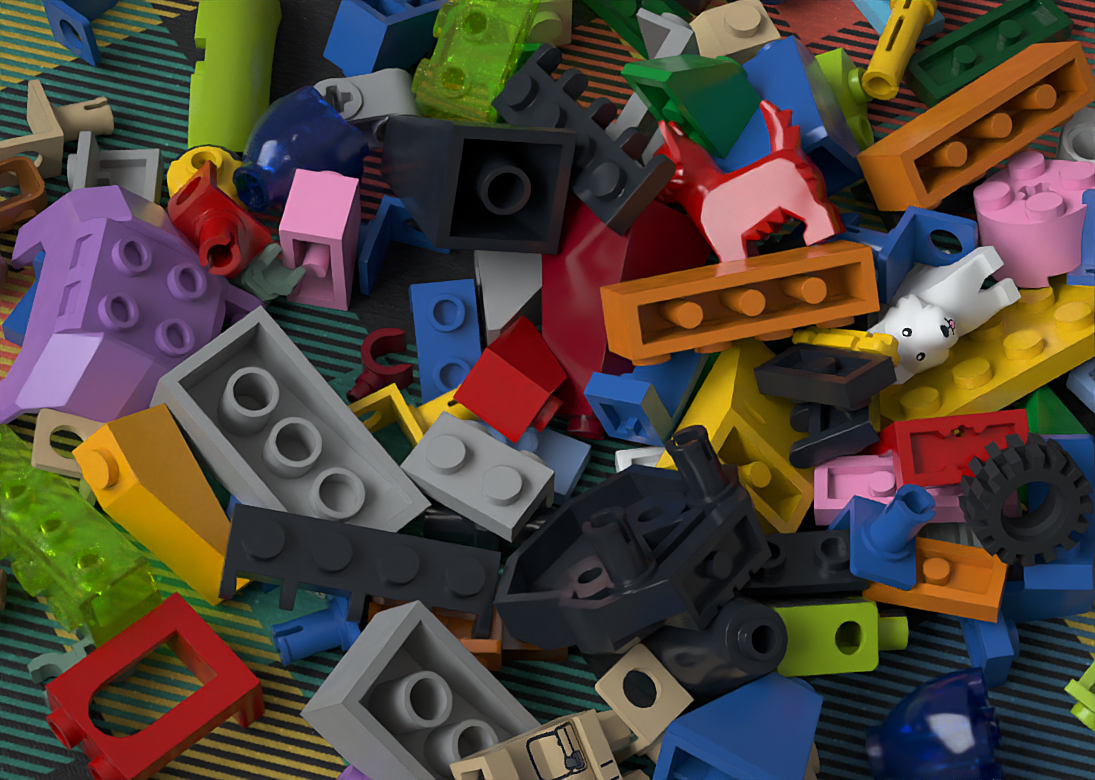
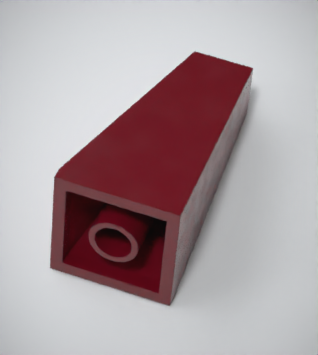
(572, 306)

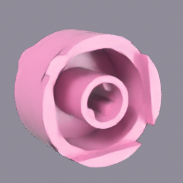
(1034, 216)

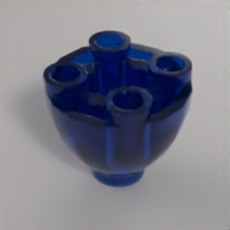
(295, 135)
(939, 732)

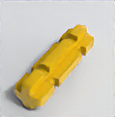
(850, 340)

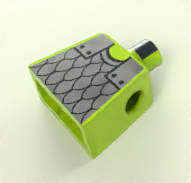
(835, 632)

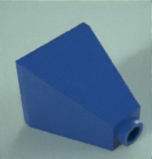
(744, 735)

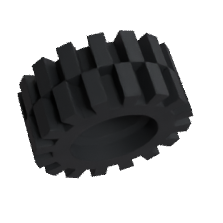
(1044, 526)

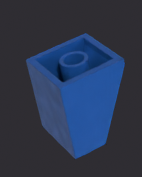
(793, 79)

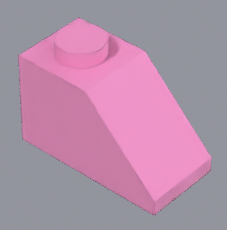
(322, 236)

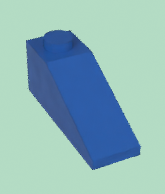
(381, 34)

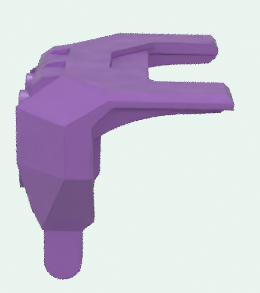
(111, 306)

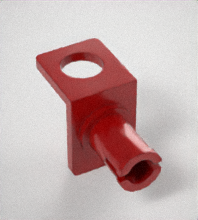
(216, 224)

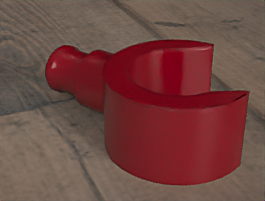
(374, 376)

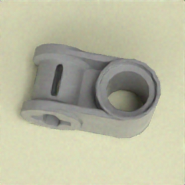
(369, 100)

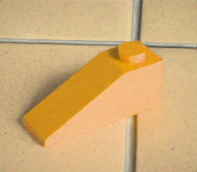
(159, 495)

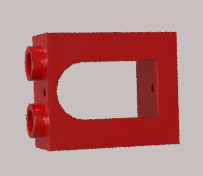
(931, 453)
(227, 692)

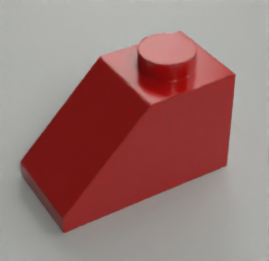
(514, 382)

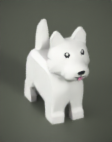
(940, 306)

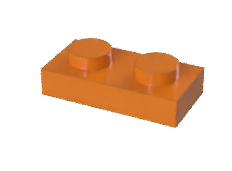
(950, 581)

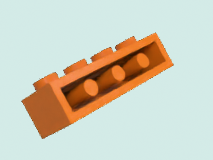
(978, 127)
(739, 300)

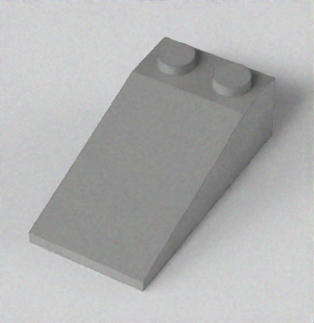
(282, 433)
(412, 700)

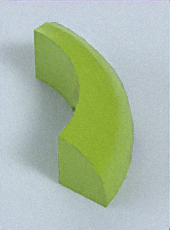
(235, 78)

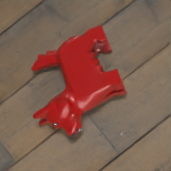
(754, 200)

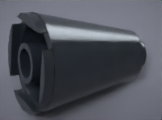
(730, 651)

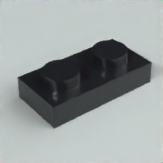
(826, 376)

